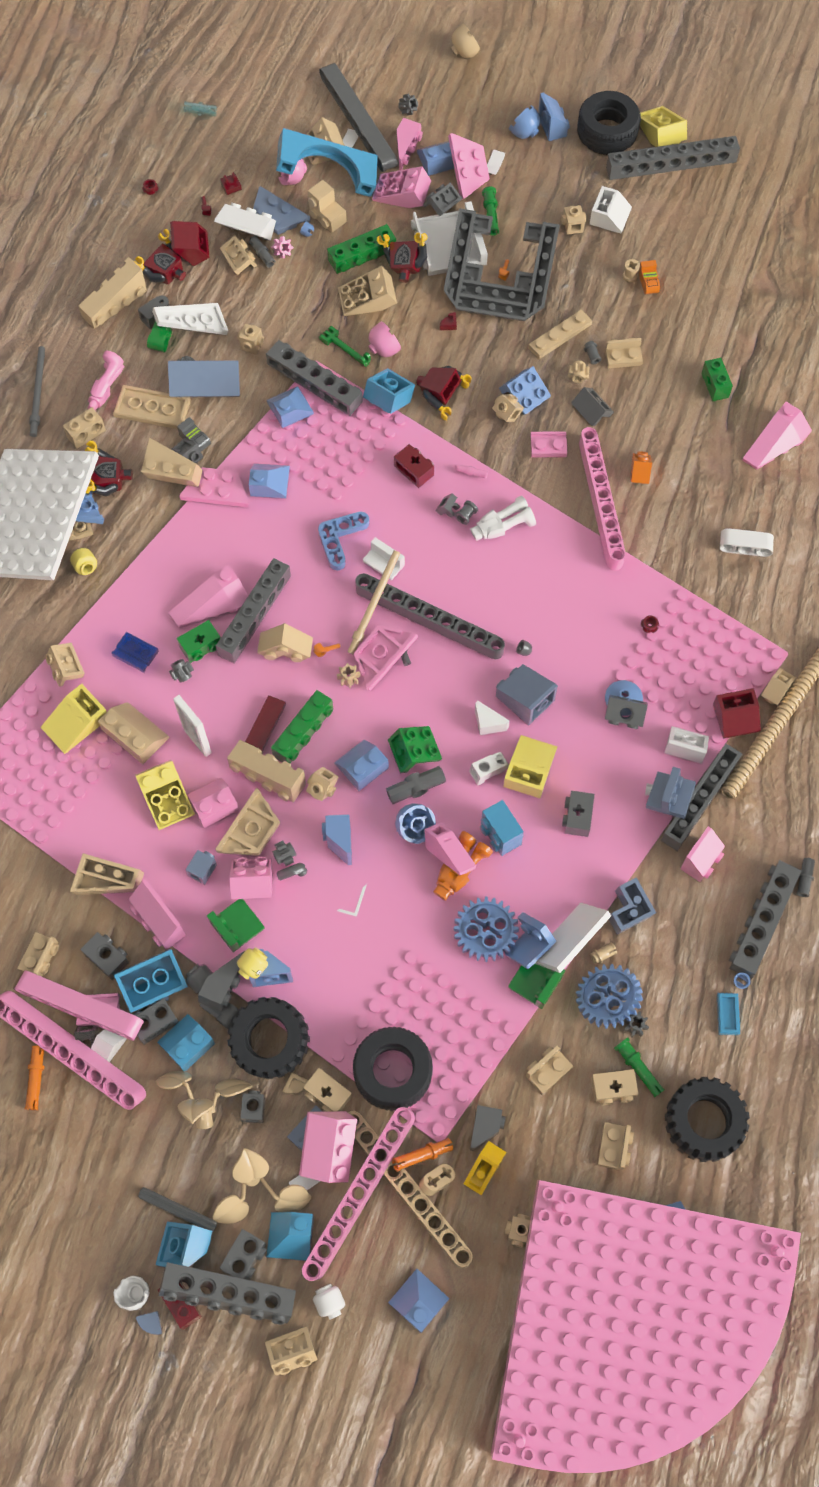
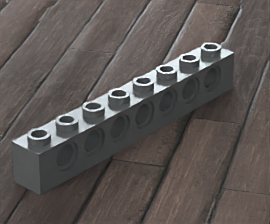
(672, 157)

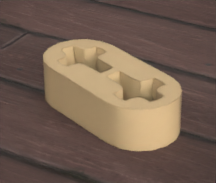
(434, 1176)

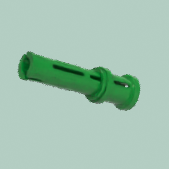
(490, 204)
(633, 1059)

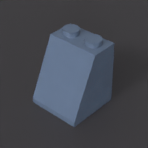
(526, 693)

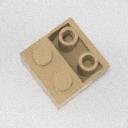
(327, 131)

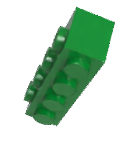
(358, 249)
(302, 727)

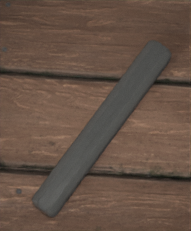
(177, 1209)

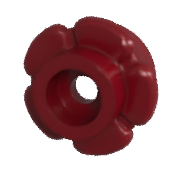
(150, 187)
(650, 620)

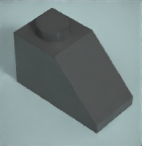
(486, 1125)

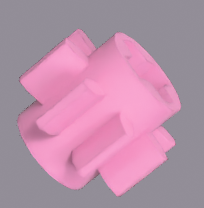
(278, 246)

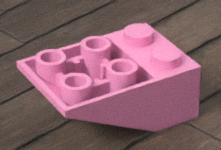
(403, 188)

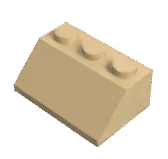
(132, 731)

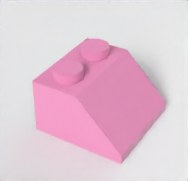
(213, 802)
(703, 855)

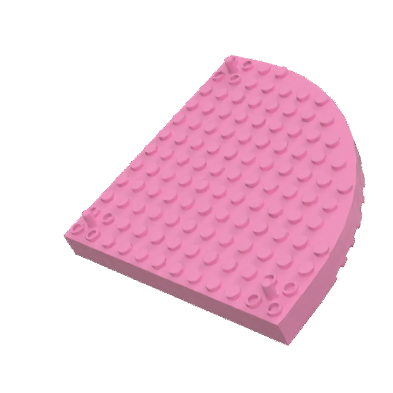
(634, 1328)

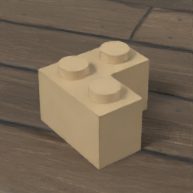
(324, 208)
(285, 641)

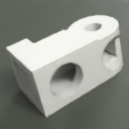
(488, 767)

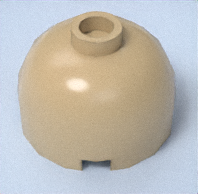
(464, 43)

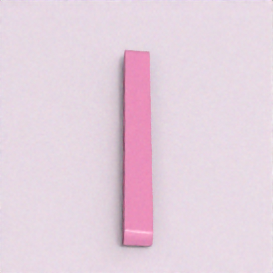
(602, 499)
(70, 1051)
(350, 1200)

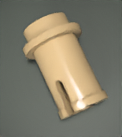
(603, 953)

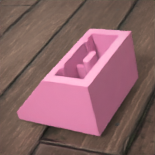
(251, 878)

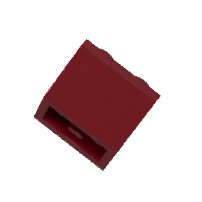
(190, 241)
(737, 713)

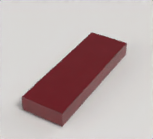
(265, 722)

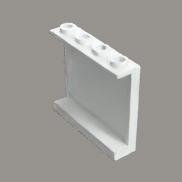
(440, 238)

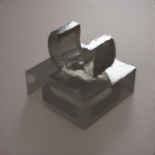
(86, 1032)

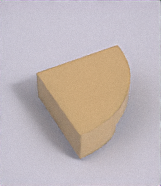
(294, 1084)

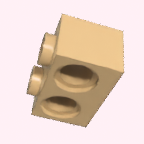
(84, 428)

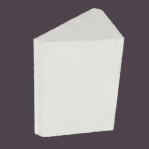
(687, 745)

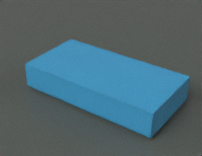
(728, 1014)

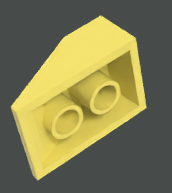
(663, 126)

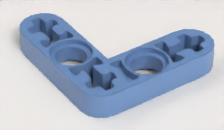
(335, 532)

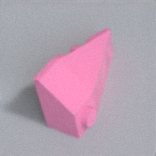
(783, 432)
(214, 597)

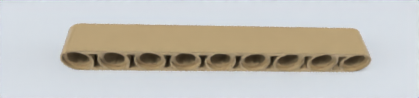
(416, 1195)

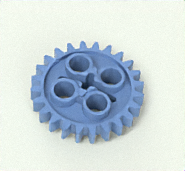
(496, 914)
(609, 996)

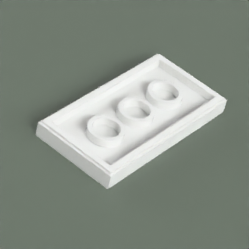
(192, 725)
(573, 936)

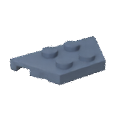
(284, 213)

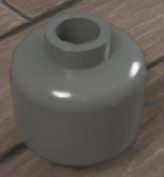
(197, 977)

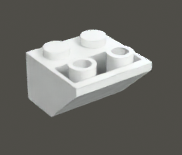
(610, 210)

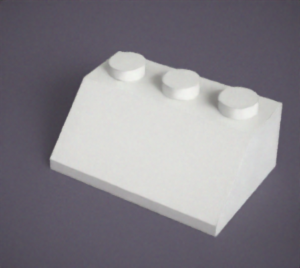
(246, 220)

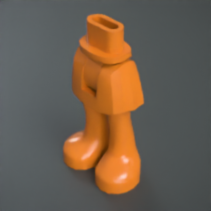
(448, 880)

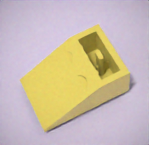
(73, 719)
(530, 766)
(165, 794)

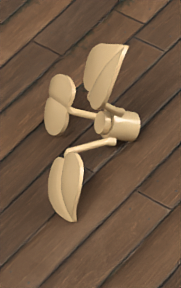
(200, 1109)
(249, 1171)

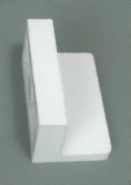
(379, 556)

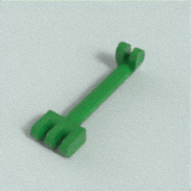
(332, 334)

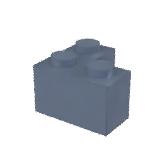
(635, 907)

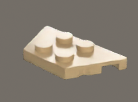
(251, 828)

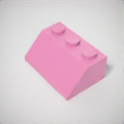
(155, 916)
(328, 1146)

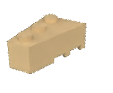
(168, 466)
(104, 877)

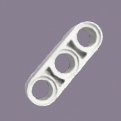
(746, 542)

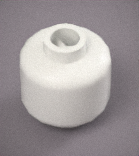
(329, 1301)

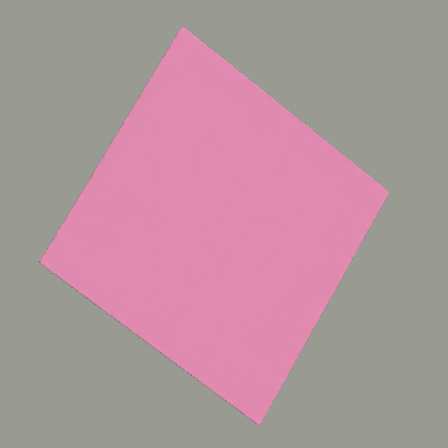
(530, 585)

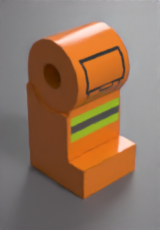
(649, 277)

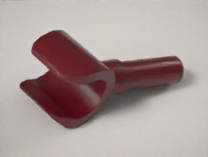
(206, 209)

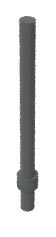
(34, 419)

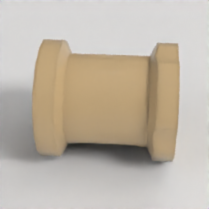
(631, 268)

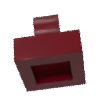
(230, 184)

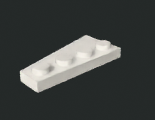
(192, 317)

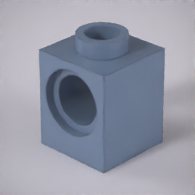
(201, 866)

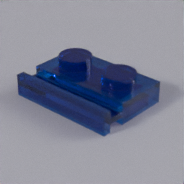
(135, 652)

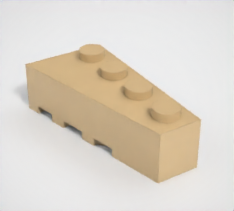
(114, 294)
(267, 771)

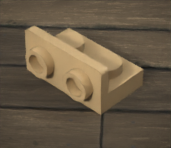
(238, 254)
(623, 353)
(64, 663)
(39, 954)
(548, 1070)
(614, 1146)
(291, 1351)

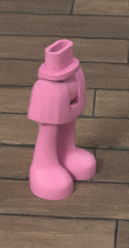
(101, 388)

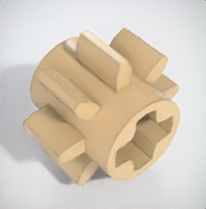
(578, 372)
(351, 670)

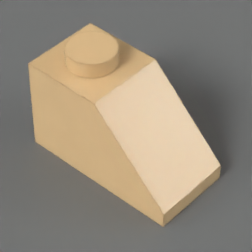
(778, 686)

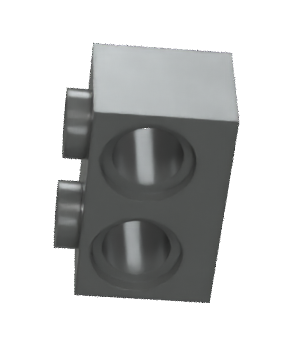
(156, 1025)
(238, 1253)

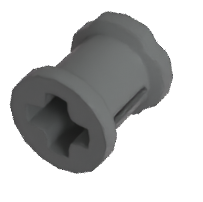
(466, 512)

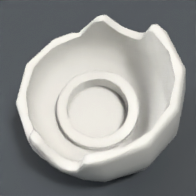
(131, 1293)

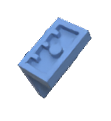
(527, 388)
(532, 943)

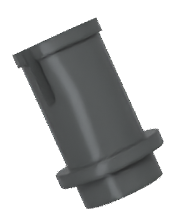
(591, 349)

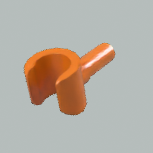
(503, 272)
(320, 651)

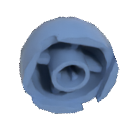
(526, 124)
(412, 821)

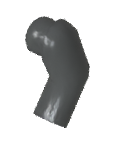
(295, 869)

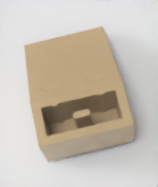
(368, 293)

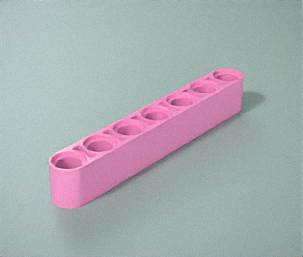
(79, 1005)

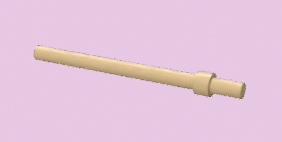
(358, 635)

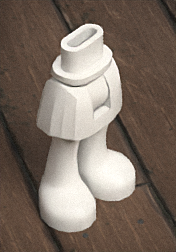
(492, 526)

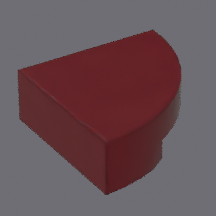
(449, 322)

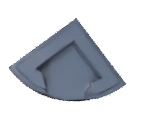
(150, 1323)

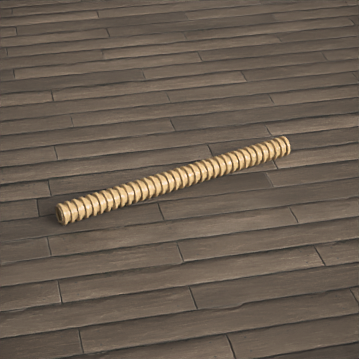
(772, 728)

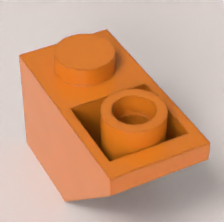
(641, 467)

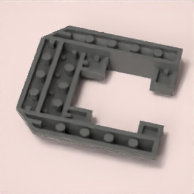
(464, 282)

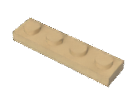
(560, 334)

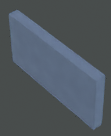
(203, 378)

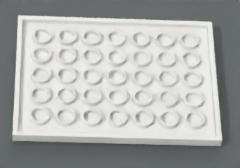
(39, 508)

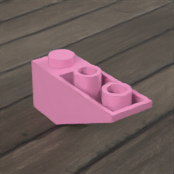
(407, 137)
(448, 849)

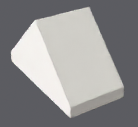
(489, 720)
(107, 1044)

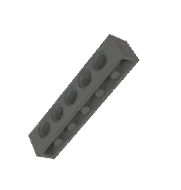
(303, 371)
(253, 610)
(702, 796)
(788, 877)
(238, 1288)

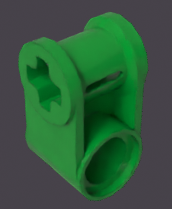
(159, 338)

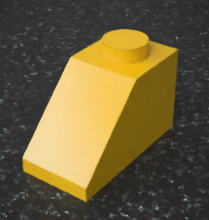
(484, 1167)

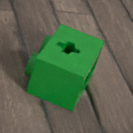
(716, 379)
(190, 641)

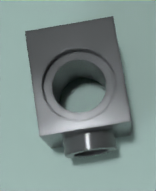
(253, 1116)

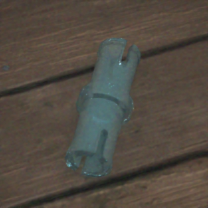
(200, 108)

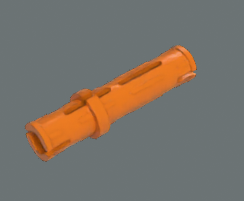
(34, 1081)
(430, 1151)

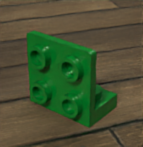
(413, 746)
(236, 924)
(536, 983)

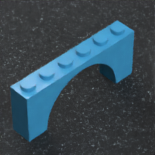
(359, 164)

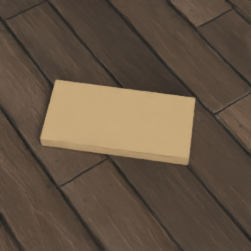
(151, 407)

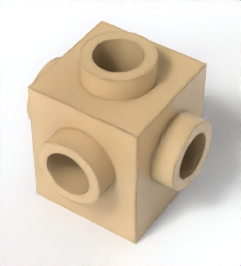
(573, 219)
(250, 338)
(507, 407)
(322, 784)
(521, 1221)

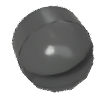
(524, 648)

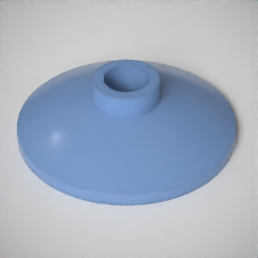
(626, 687)

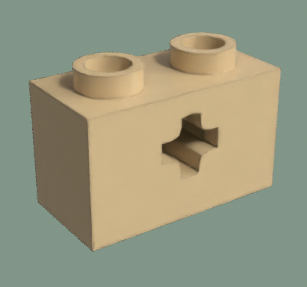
(623, 1079)
(321, 1081)

